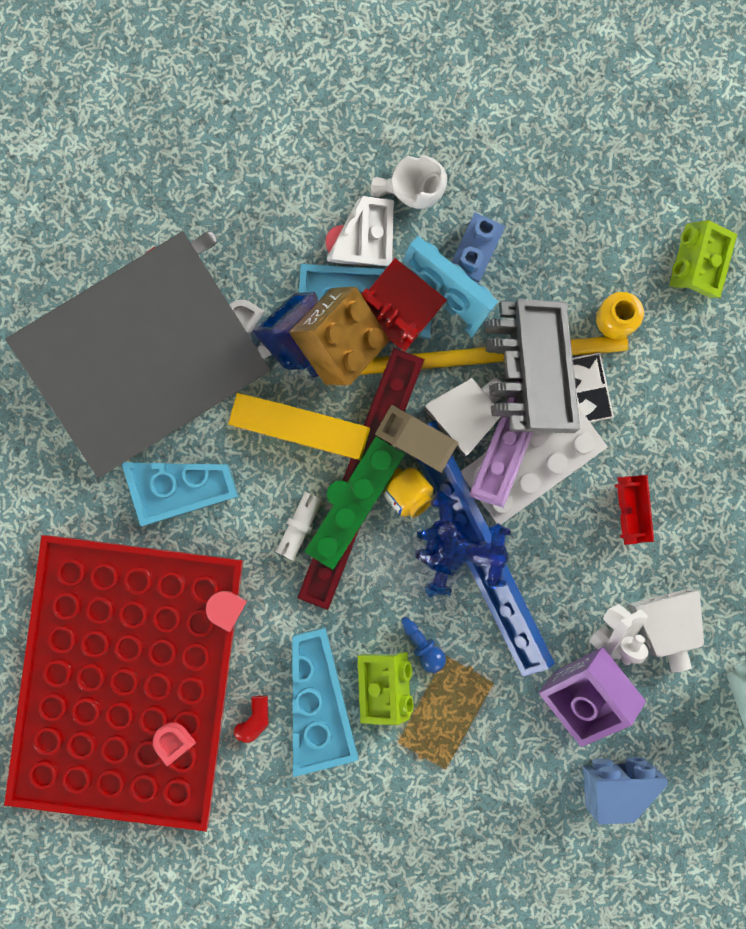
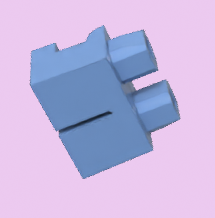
(478, 246)

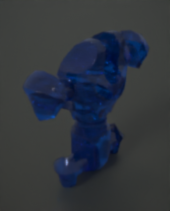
(450, 548)

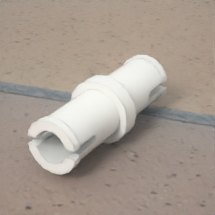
(299, 526)

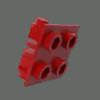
(402, 303)

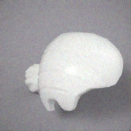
(414, 182)

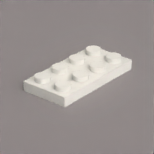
(545, 464)

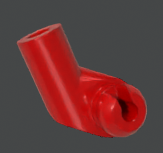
(257, 723)

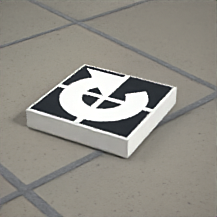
(592, 388)

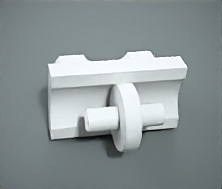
(624, 641)

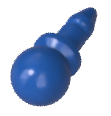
(430, 657)

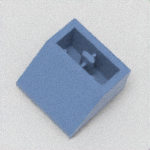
(621, 790)

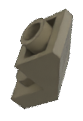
(416, 438)

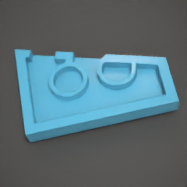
(462, 294)
(176, 489)

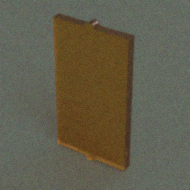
(445, 713)

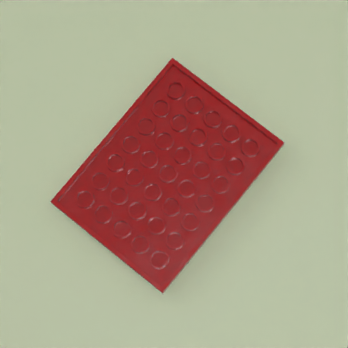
(107, 662)

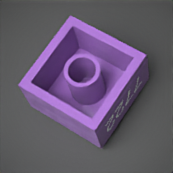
(592, 697)

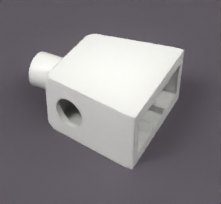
(465, 413)
(672, 626)

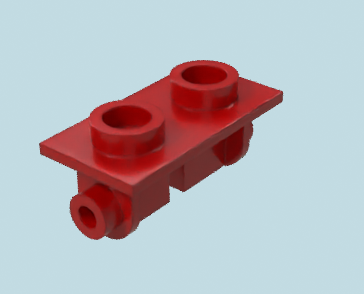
(635, 509)

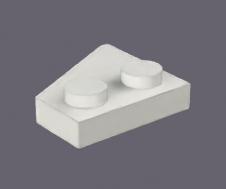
(366, 235)

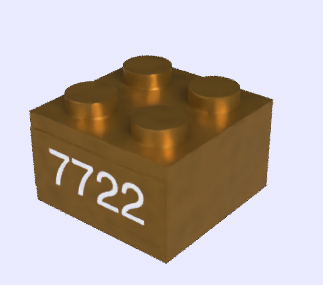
(340, 336)

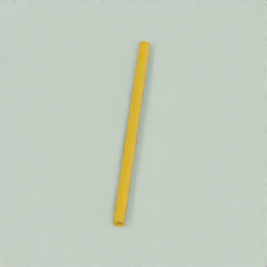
(479, 355)

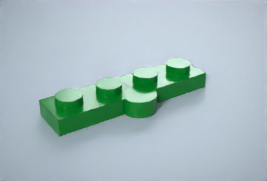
(353, 502)

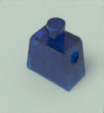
(275, 332)

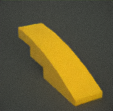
(299, 426)

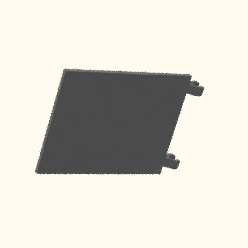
(139, 353)

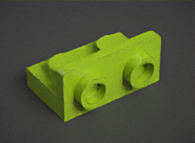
(703, 258)
(384, 688)

